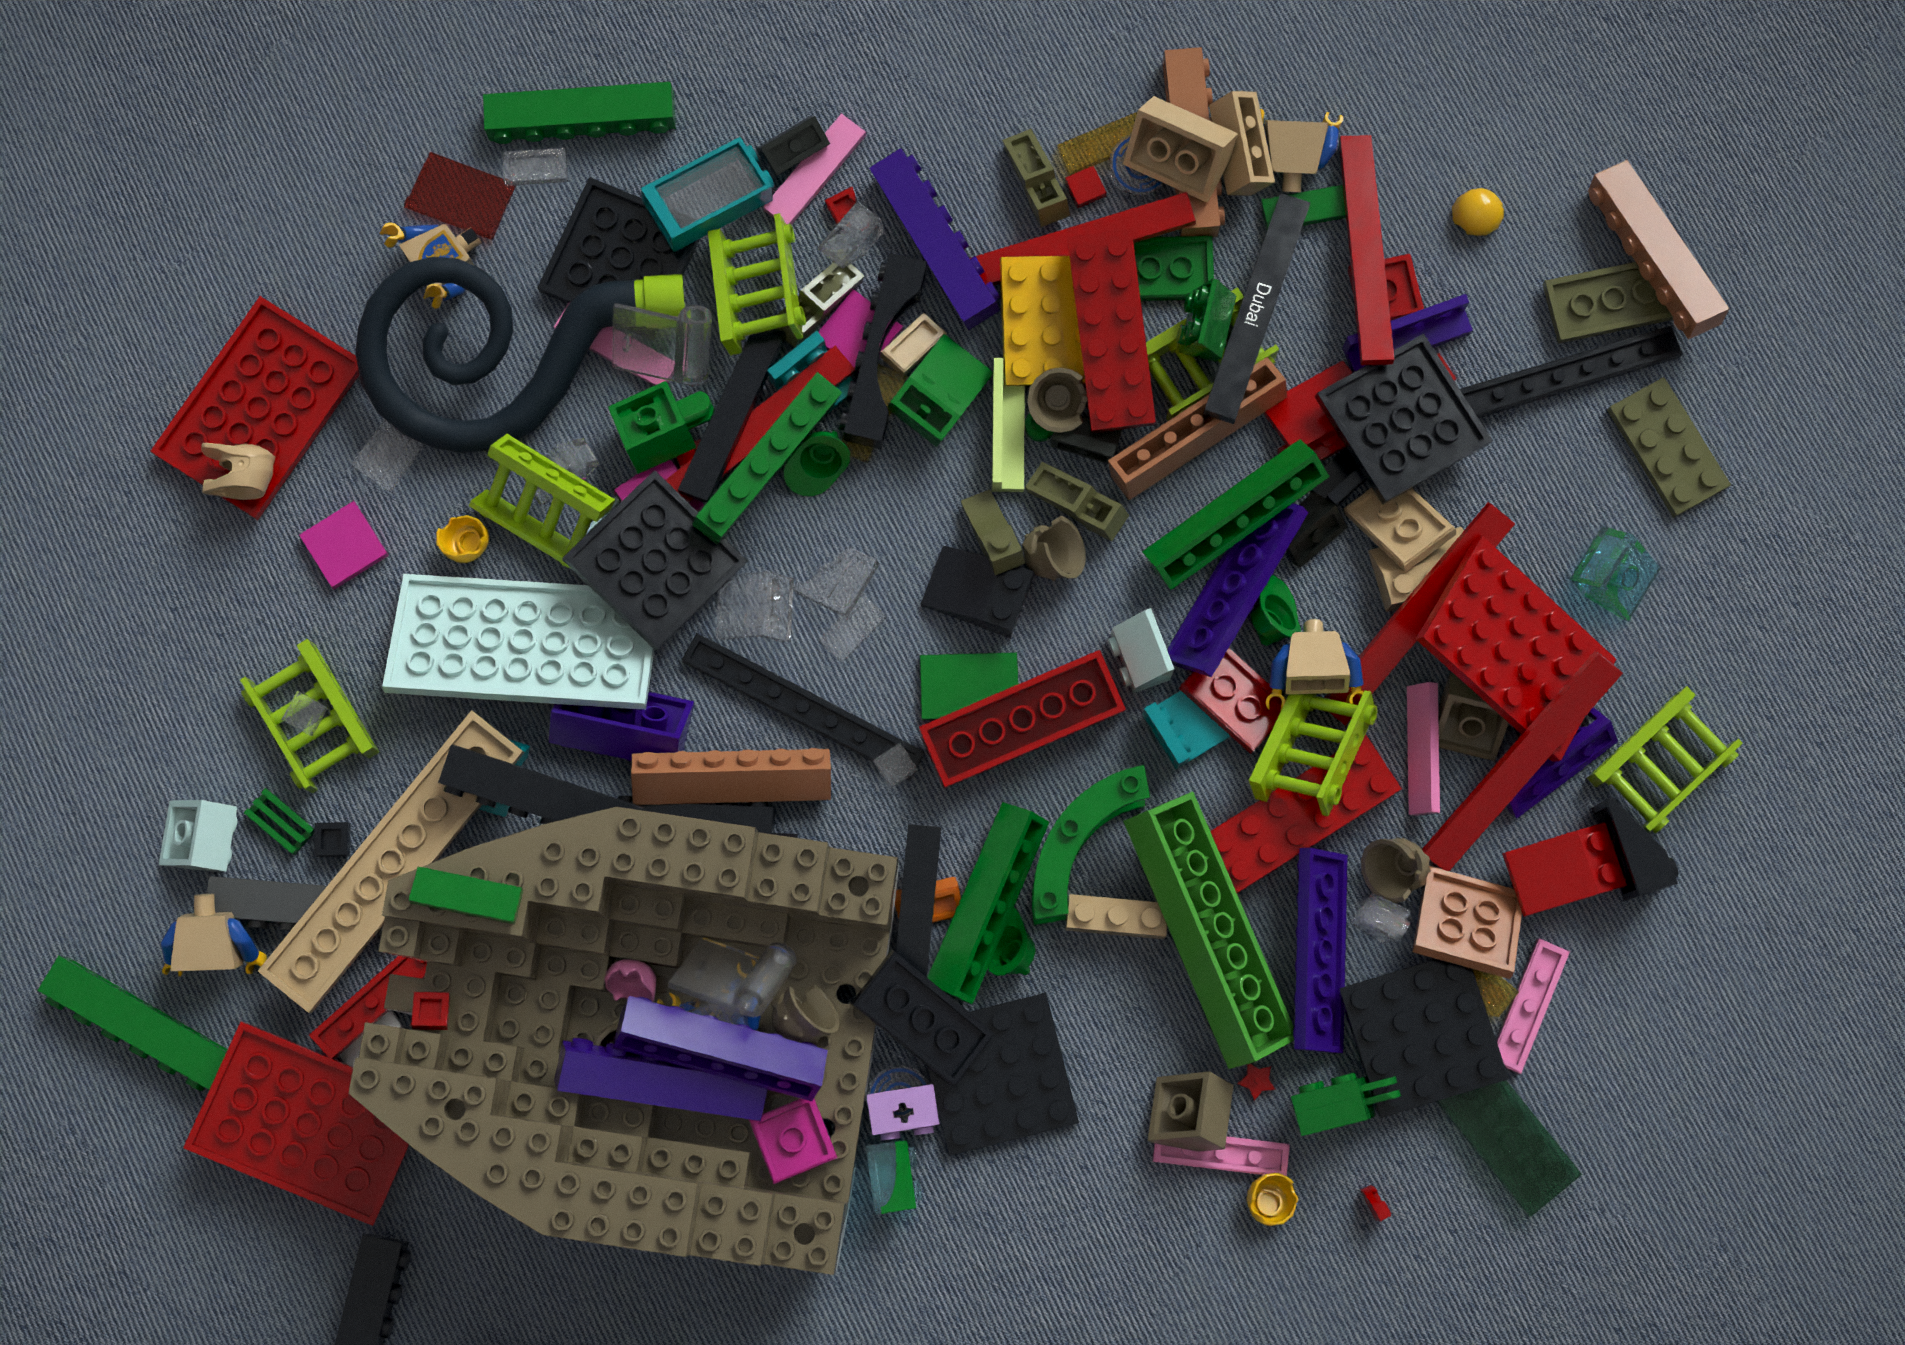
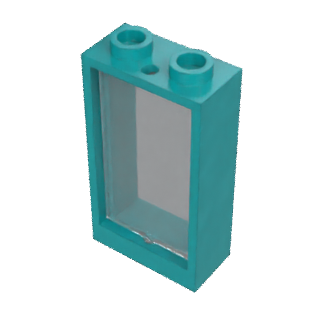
(708, 193)

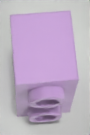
(883, 1105)

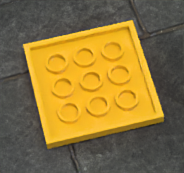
(1038, 318)

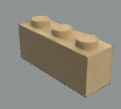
(1250, 161)
(1115, 917)

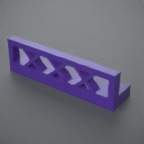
(1438, 323)
(1584, 748)

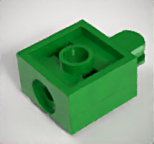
(657, 425)
(1339, 1104)

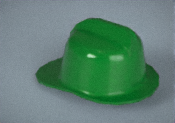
(816, 463)
(1275, 613)
(1014, 949)

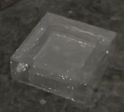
(304, 713)
(895, 765)

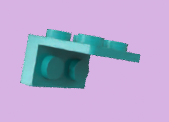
(798, 360)
(1182, 728)

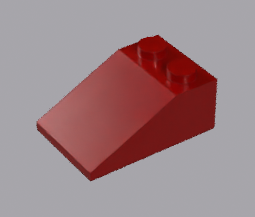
(1564, 869)

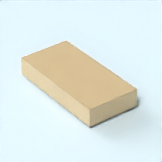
(912, 344)

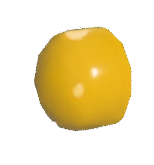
(1478, 212)
(463, 539)
(1272, 1199)

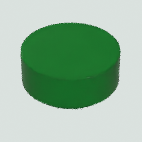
(1035, 431)

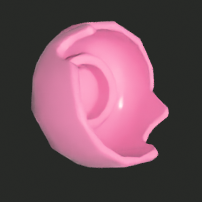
(630, 978)

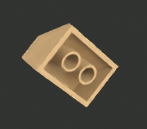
(1179, 148)
(1395, 583)

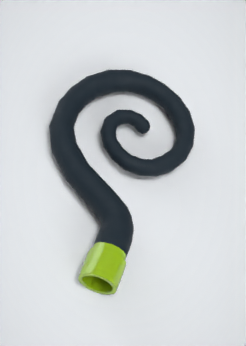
(558, 366)

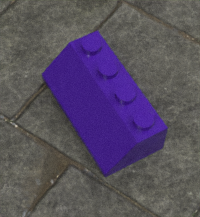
(623, 730)

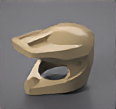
(249, 470)

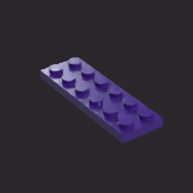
(1232, 593)
(1320, 950)

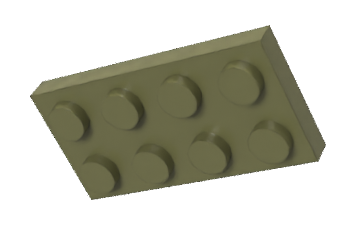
(1602, 302)
(1668, 447)

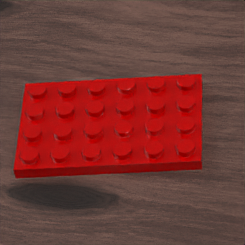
(264, 389)
(1506, 638)
(295, 1125)

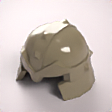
(1057, 400)
(1055, 550)
(1394, 868)
(807, 1019)

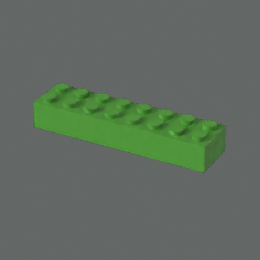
(1211, 930)

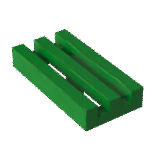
(259, 804)

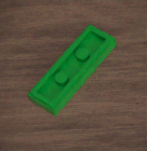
(1325, 205)
(466, 895)

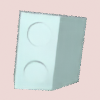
(1141, 652)
(198, 835)

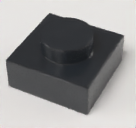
(332, 839)

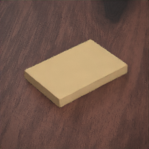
(1403, 527)

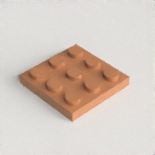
(1468, 923)

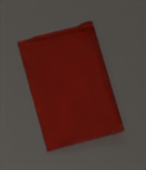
(460, 195)

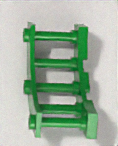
(1082, 818)

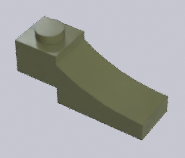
(1037, 177)
(822, 296)
(1078, 500)
(993, 532)

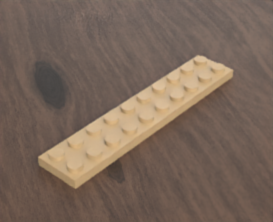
(352, 904)

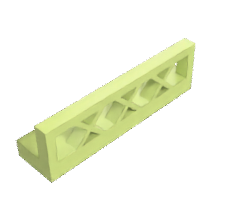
(1007, 433)

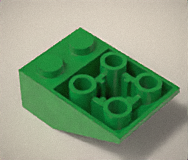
(1207, 321)
(939, 390)

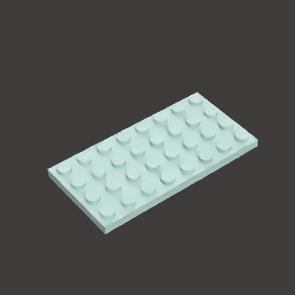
(514, 644)

